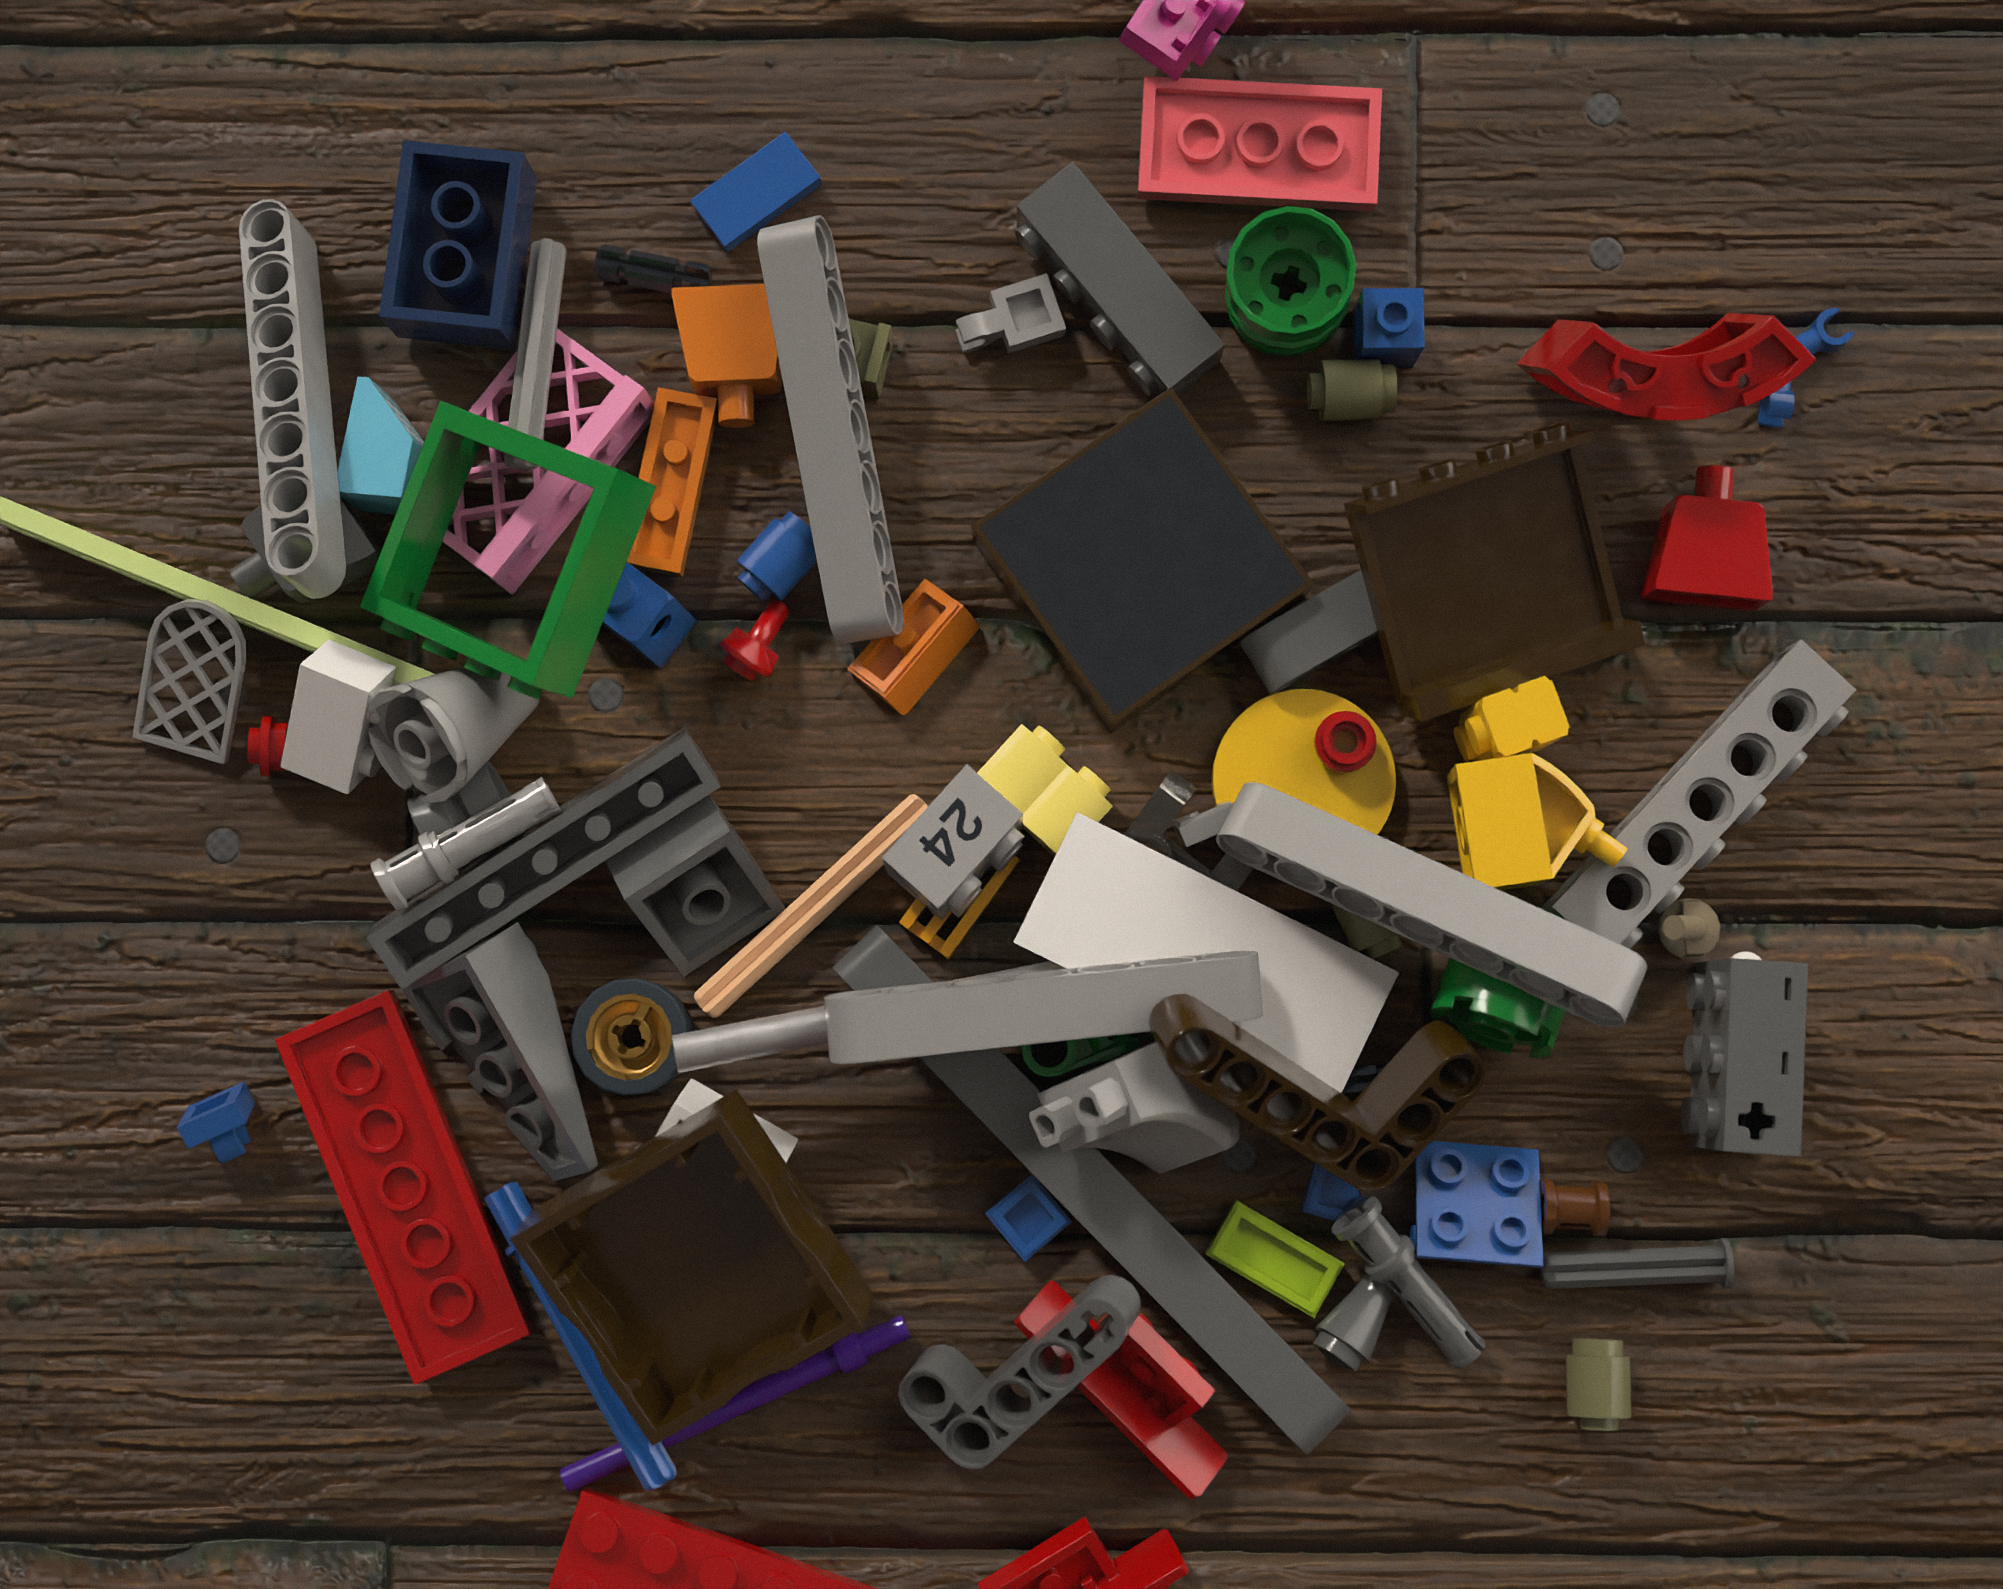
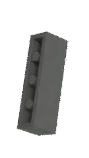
(1116, 283)

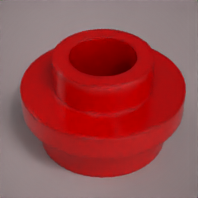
(1353, 724)
(267, 745)

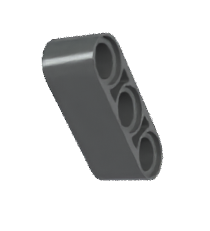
(1311, 634)

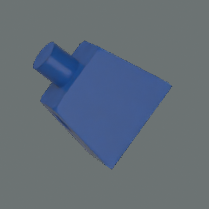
(638, 608)

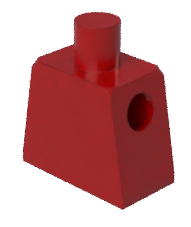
(1710, 548)

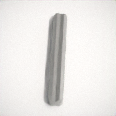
(536, 342)

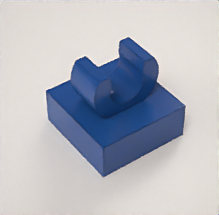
(220, 1121)

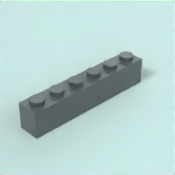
(543, 858)

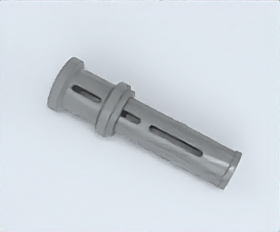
(441, 855)

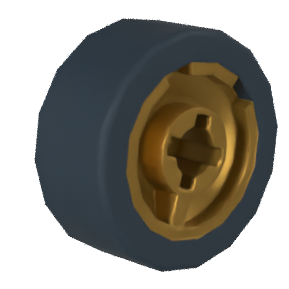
(599, 1033)

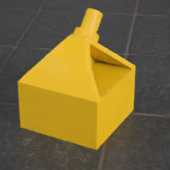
(1521, 821)

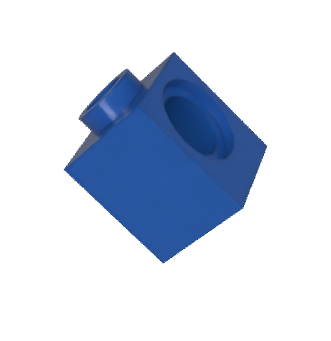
(1389, 325)

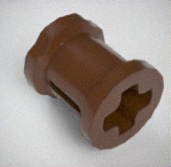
(1575, 1207)

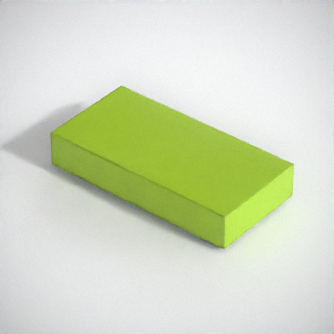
(1274, 1258)

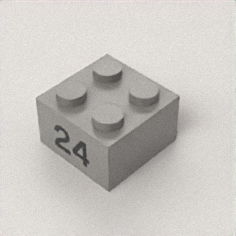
(956, 844)

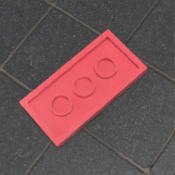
(1260, 143)

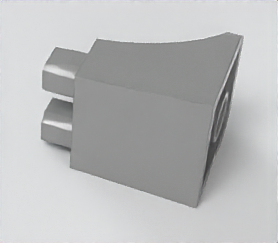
(1135, 1110)

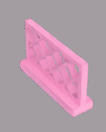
(554, 499)

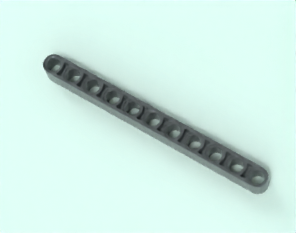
(1121, 1221)

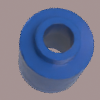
(778, 558)

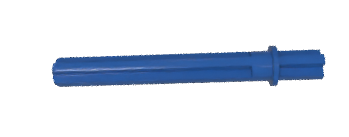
(649, 1462)

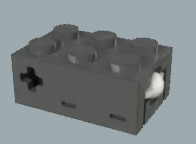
(1746, 1055)

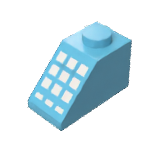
(376, 451)

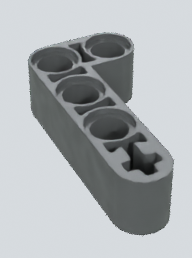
(1034, 1367)

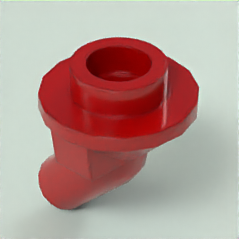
(750, 651)

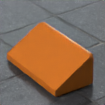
(909, 663)

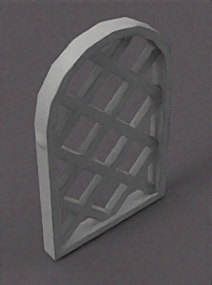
(153, 656)

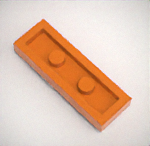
(676, 465)

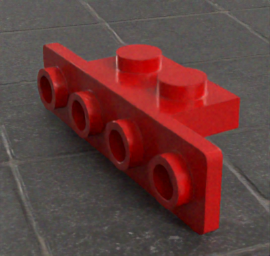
(1145, 1394)
(1080, 1561)

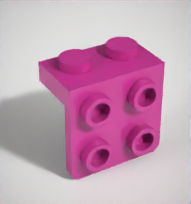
(1178, 31)

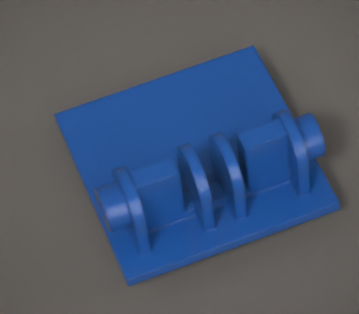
(1478, 1204)

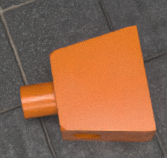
(728, 347)

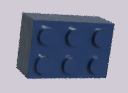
(458, 245)

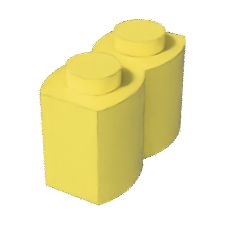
(1044, 786)

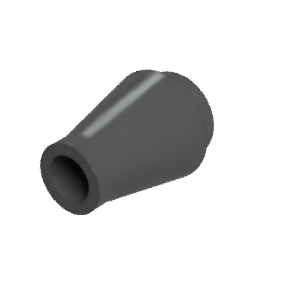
(1354, 1325)

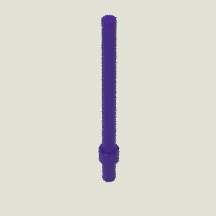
(845, 1354)

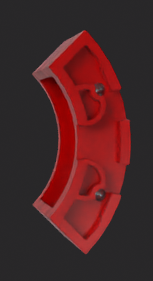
(1671, 382)

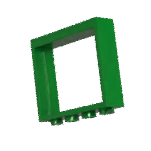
(583, 584)

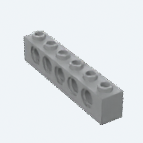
(1815, 699)

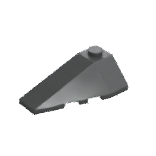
(506, 1026)

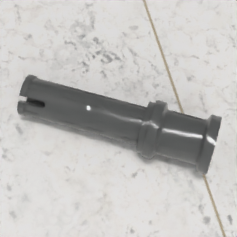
(1393, 1262)

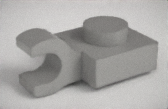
(1021, 314)

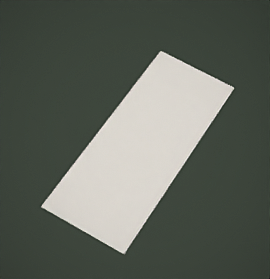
(1128, 904)

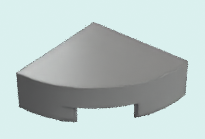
(1200, 826)

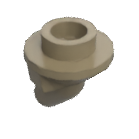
(1689, 928)

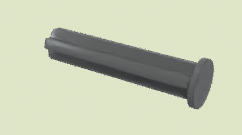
(1640, 1267)

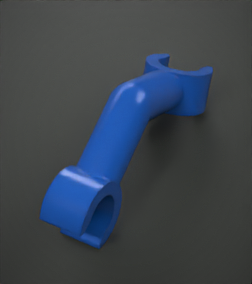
(1780, 404)

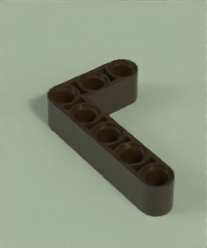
(1357, 1140)

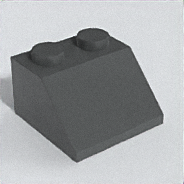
(695, 885)

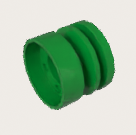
(1297, 248)

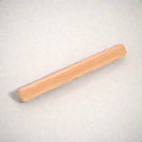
(806, 911)

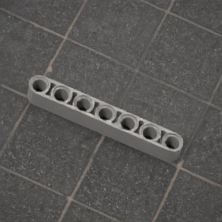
(291, 400)
(830, 430)
(1433, 905)
(1033, 1006)

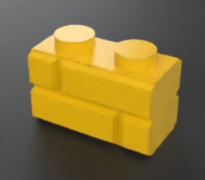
(1512, 722)

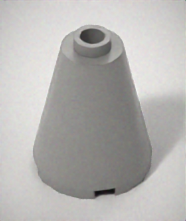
(444, 728)

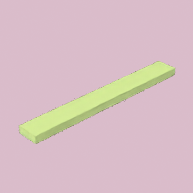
(185, 585)

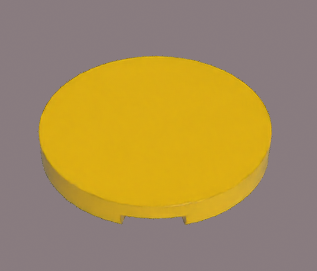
(1276, 748)

